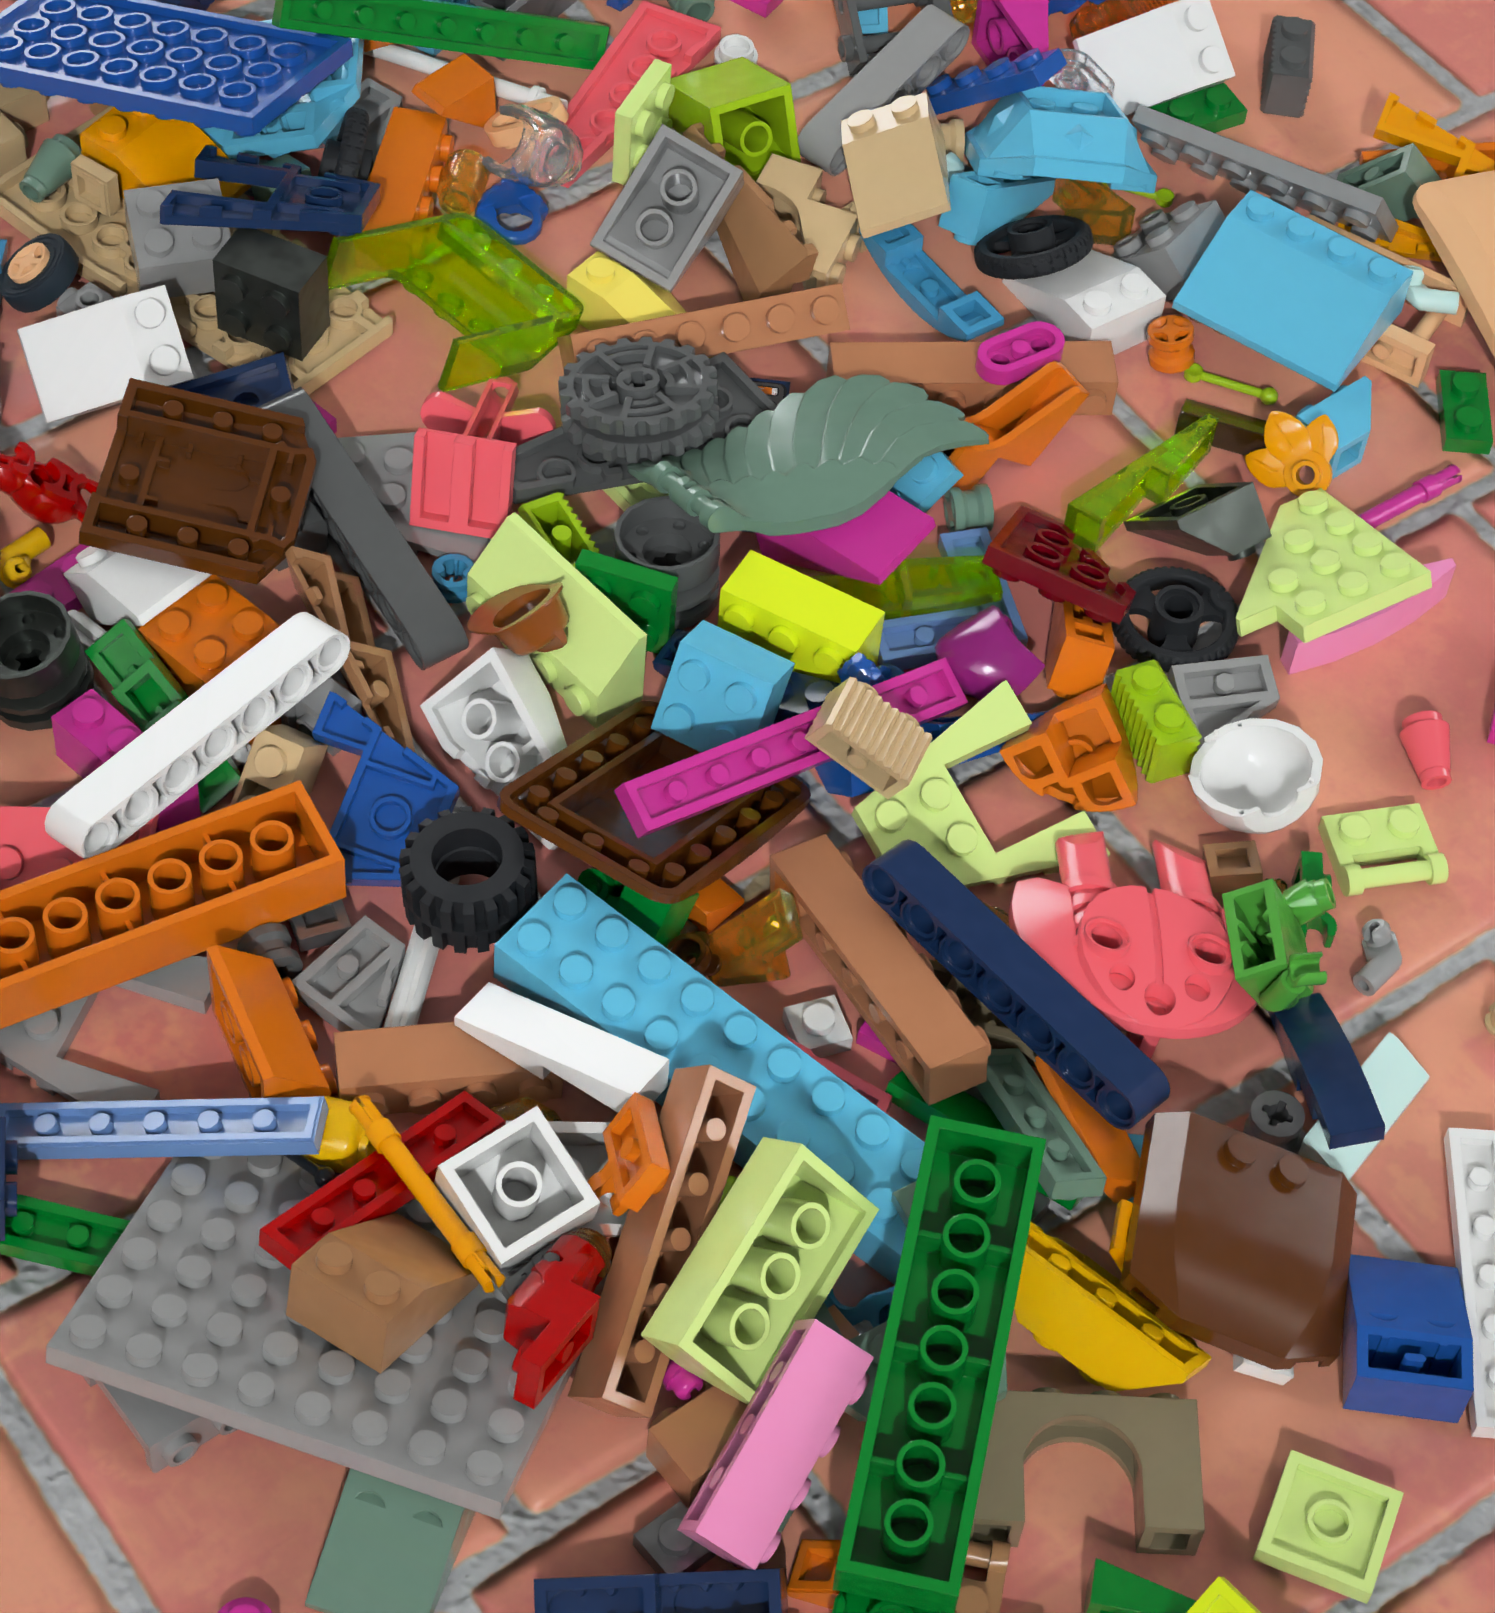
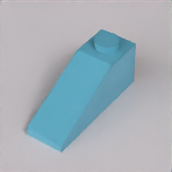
(989, 202)

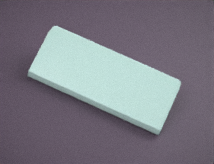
(1394, 1082)

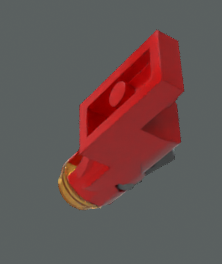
(553, 1310)

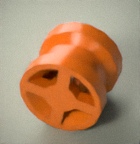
(1171, 344)

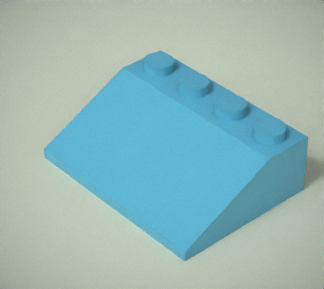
(1294, 290)

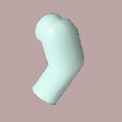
(1430, 299)

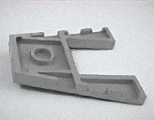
(387, 468)
(42, 1041)

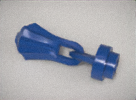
(866, 670)

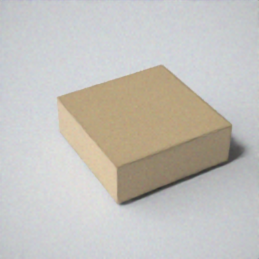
(95, 185)

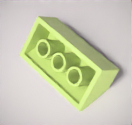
(605, 650)
(760, 1267)

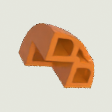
(1077, 754)

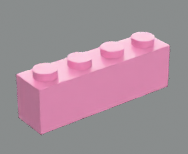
(777, 1444)

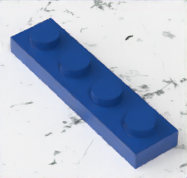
(994, 81)

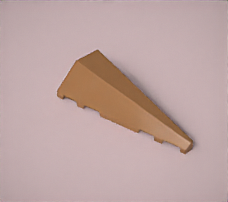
(756, 242)

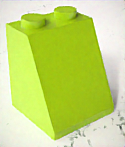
(741, 110)

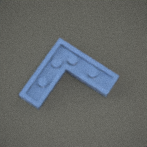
(912, 639)

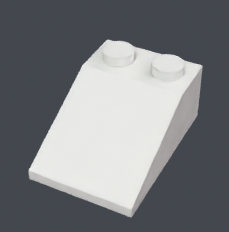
(1161, 54)
(1094, 300)
(91, 353)

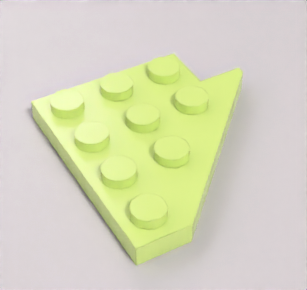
(1325, 571)

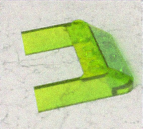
(471, 281)

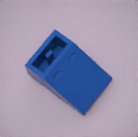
(1406, 1340)

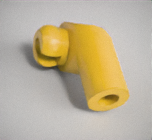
(17, 557)

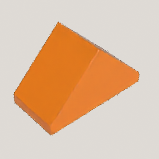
(460, 92)

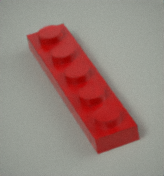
(372, 1185)

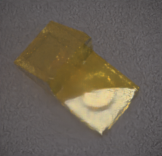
(1098, 206)
(757, 942)

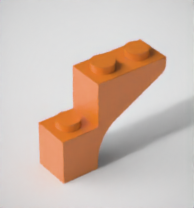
(1020, 422)

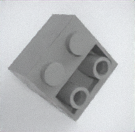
(1171, 243)

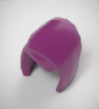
(986, 653)

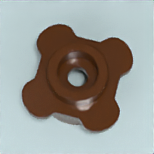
(696, 946)

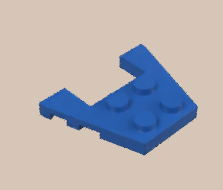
(385, 798)

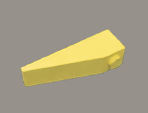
(617, 294)

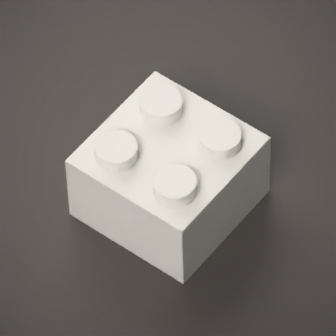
(517, 1190)

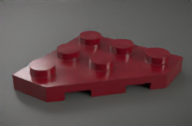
(1044, 556)

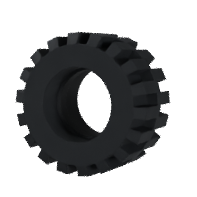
(463, 846)

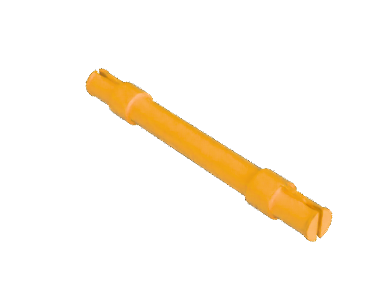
(463, 1242)

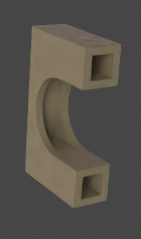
(1147, 1436)

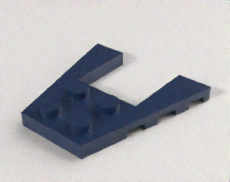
(299, 202)

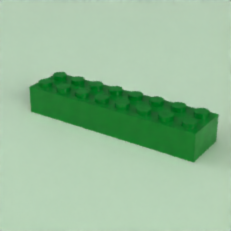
(940, 1367)

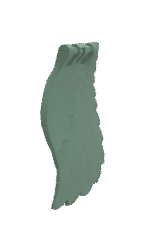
(811, 458)

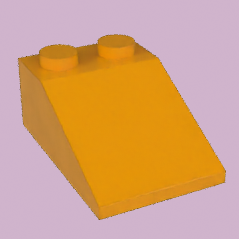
(149, 150)

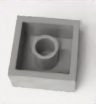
(172, 253)

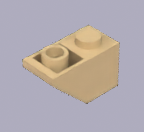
(277, 759)

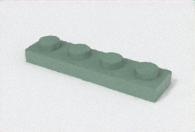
(1028, 1109)

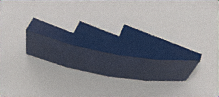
(1328, 1073)

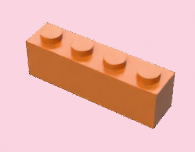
(409, 166)

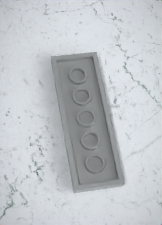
(1256, 170)

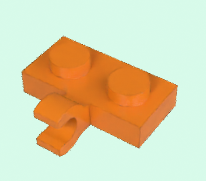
(635, 1157)

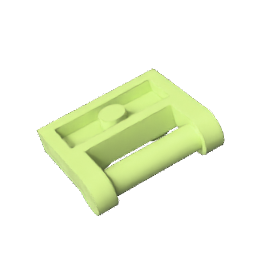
(1381, 837)

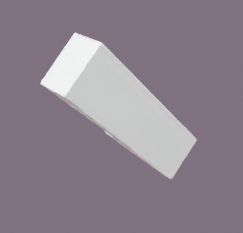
(557, 1043)

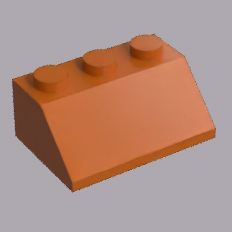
(263, 1029)

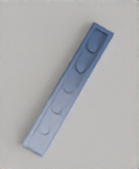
(166, 1127)

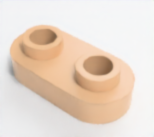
(507, 130)

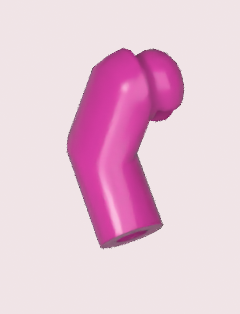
(681, 1381)

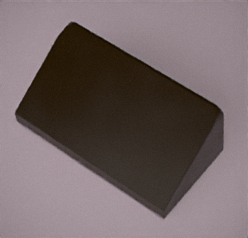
(1233, 431)

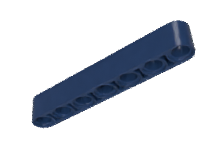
(1016, 984)

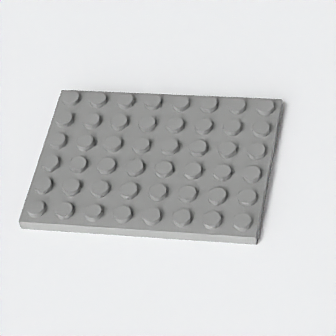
(201, 1324)

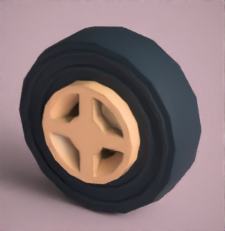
(38, 273)

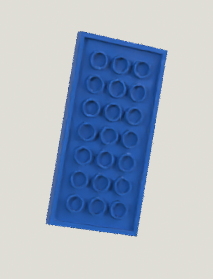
(164, 60)

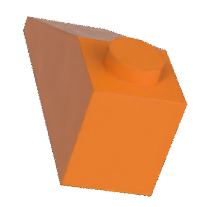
(1077, 651)

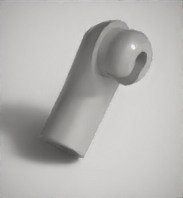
(1381, 954)

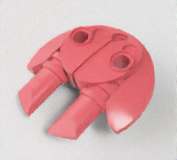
(1139, 957)

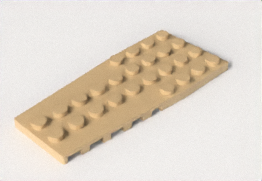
(108, 263)

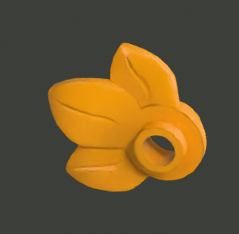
(1290, 448)

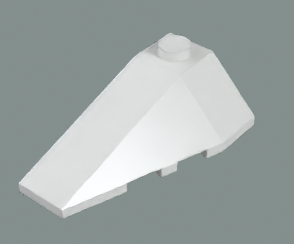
(497, 719)

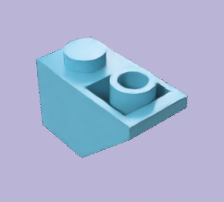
(1351, 414)

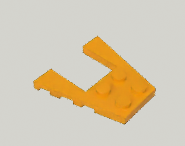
(1404, 126)

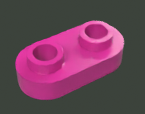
(1019, 352)

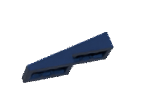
(666, 1593)

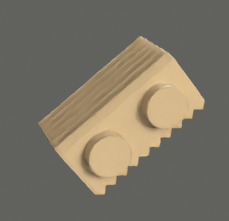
(869, 737)

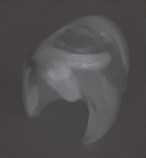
(546, 153)

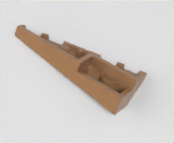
(368, 669)

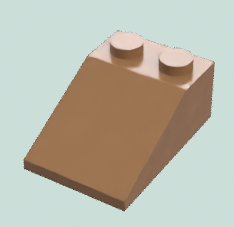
(376, 1287)

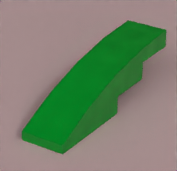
(149, 693)

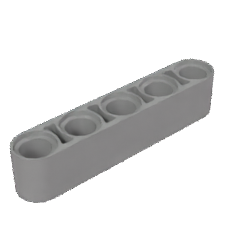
(898, 70)

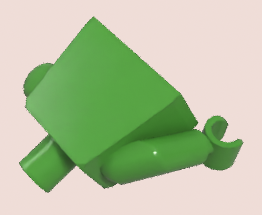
(1269, 941)

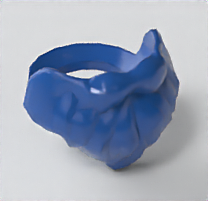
(512, 198)

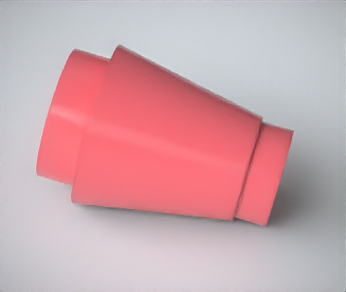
(1428, 748)

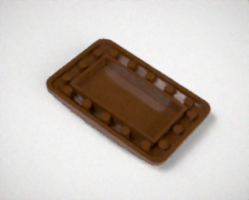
(576, 808)

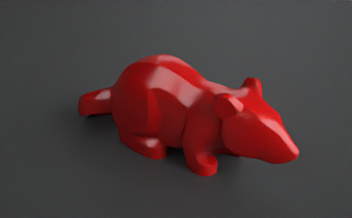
(41, 490)

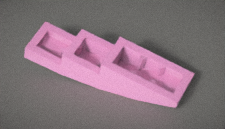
(1370, 629)

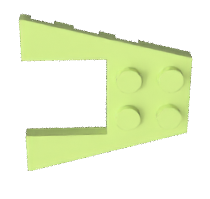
(938, 815)

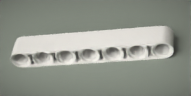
(197, 736)

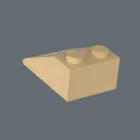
(896, 164)

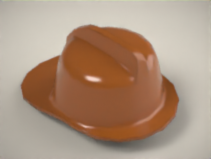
(524, 618)

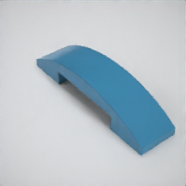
(928, 288)

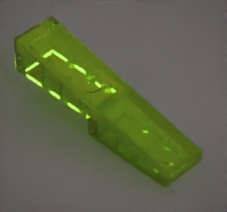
(1152, 476)
(925, 586)

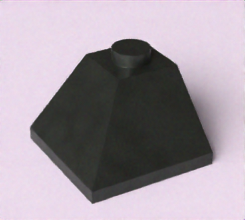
(1207, 520)

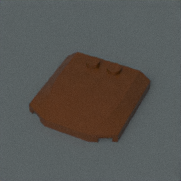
(201, 483)
(1240, 1241)

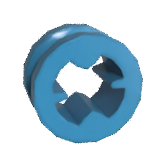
(452, 565)

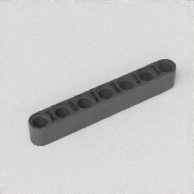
(374, 543)

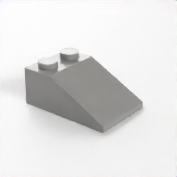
(668, 208)

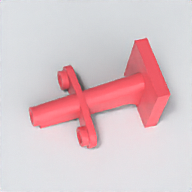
(468, 459)

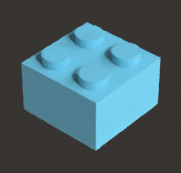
(720, 689)

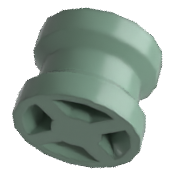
(969, 508)

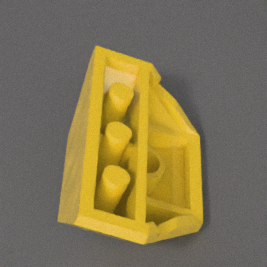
(1096, 1322)

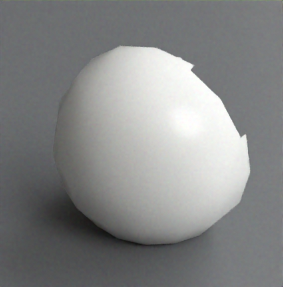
(1256, 774)

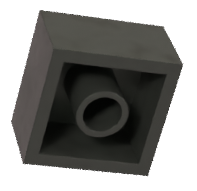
(271, 292)

